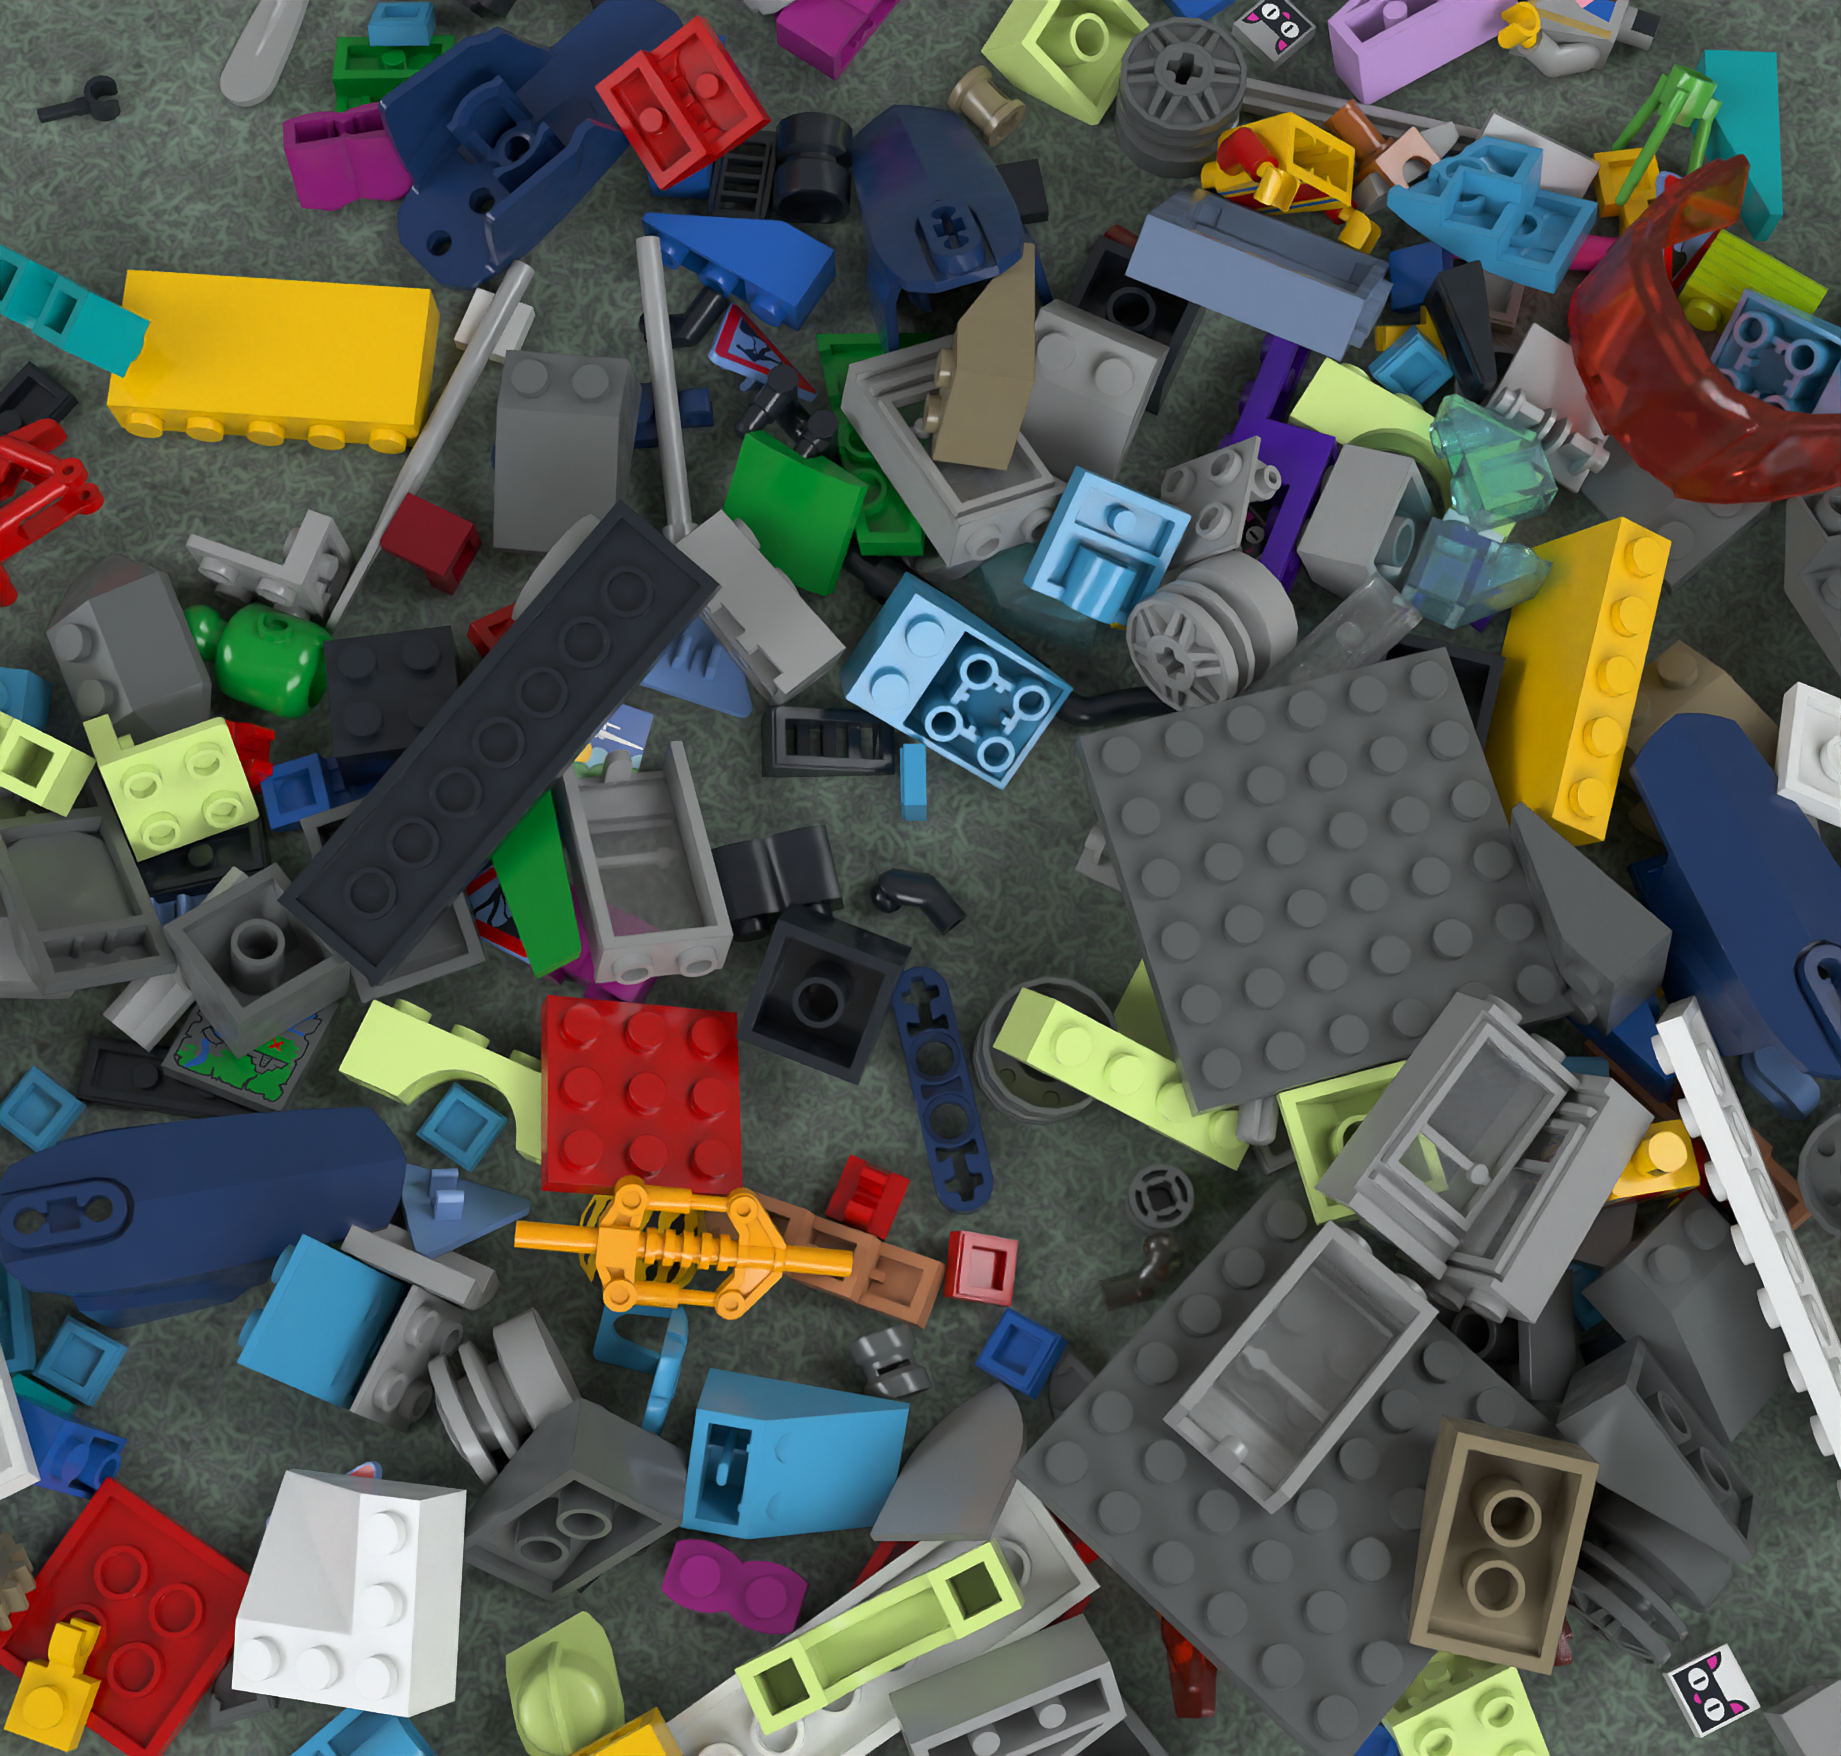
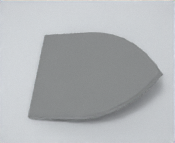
(958, 1474)

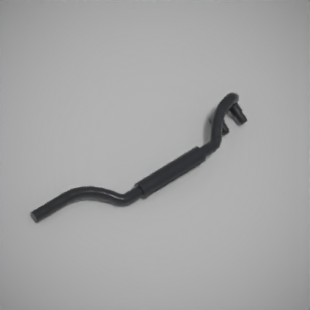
(819, 437)

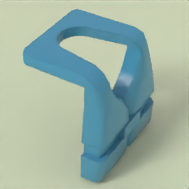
(665, 1366)

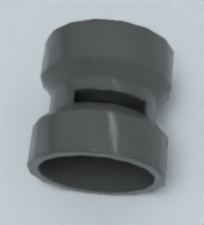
(1153, 1210)
(885, 1351)

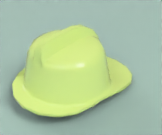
(565, 1688)

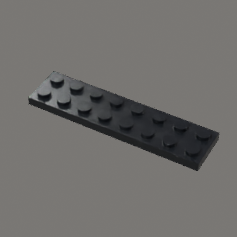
(499, 743)

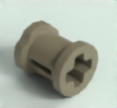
(986, 105)

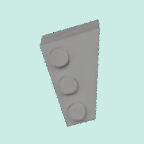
(759, 612)
(1022, 1699)

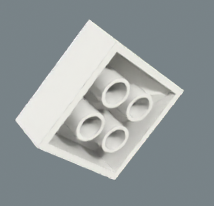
(355, 1595)

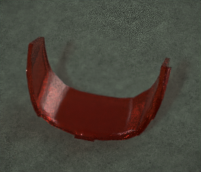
(1660, 388)

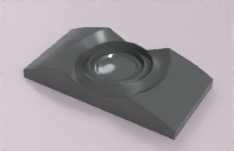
(77, 895)

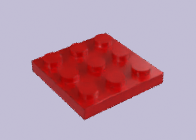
(638, 1097)
(162, 1611)

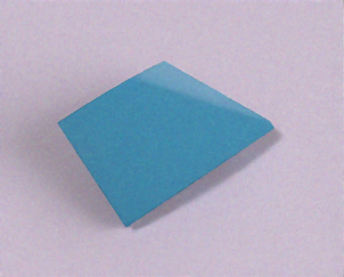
(1493, 211)

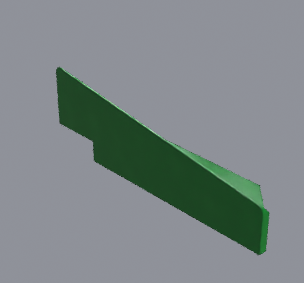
(539, 890)

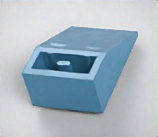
(1781, 355)
(952, 682)
(321, 1322)
(789, 1457)

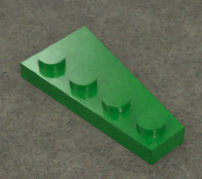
(884, 521)

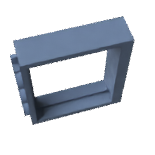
(1261, 271)

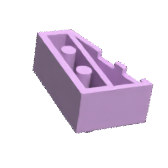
(1394, 42)

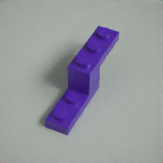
(1295, 452)

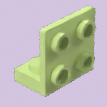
(173, 785)
(1465, 1710)

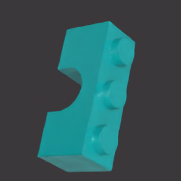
(69, 313)

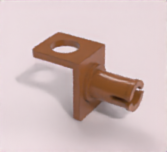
(1373, 151)

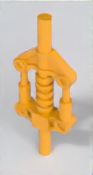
(616, 1242)

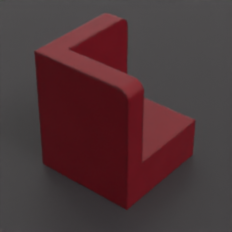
(432, 541)

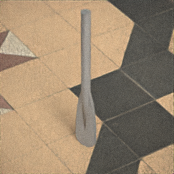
(262, 51)
(440, 421)

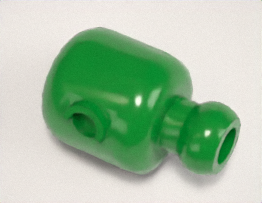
(263, 657)

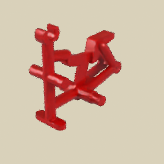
(27, 458)

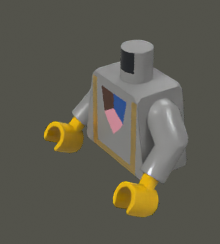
(1573, 34)

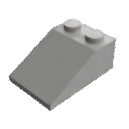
(1087, 390)

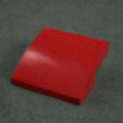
(682, 103)

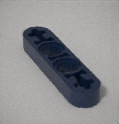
(934, 1091)

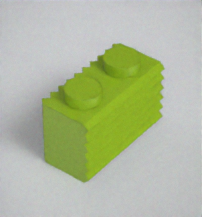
(1736, 265)

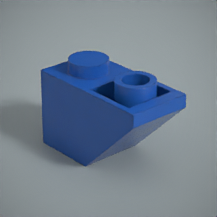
(69, 1450)

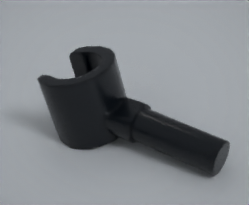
(99, 110)

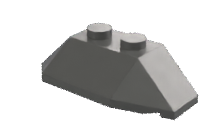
(130, 651)

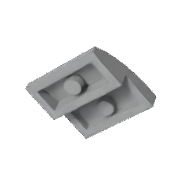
(446, 1276)

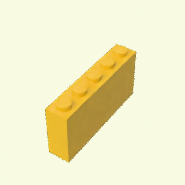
(278, 361)
(1575, 677)

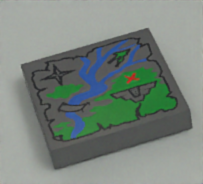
(259, 1080)

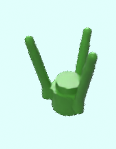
(1681, 98)

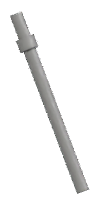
(664, 389)

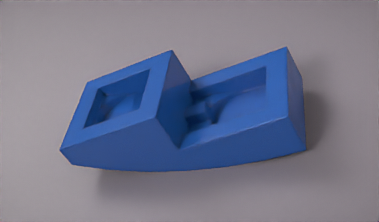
(304, 789)

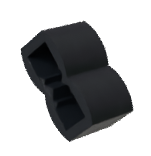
(769, 873)

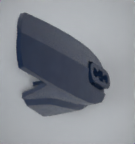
(510, 128)
(931, 212)
(1744, 895)
(194, 1206)

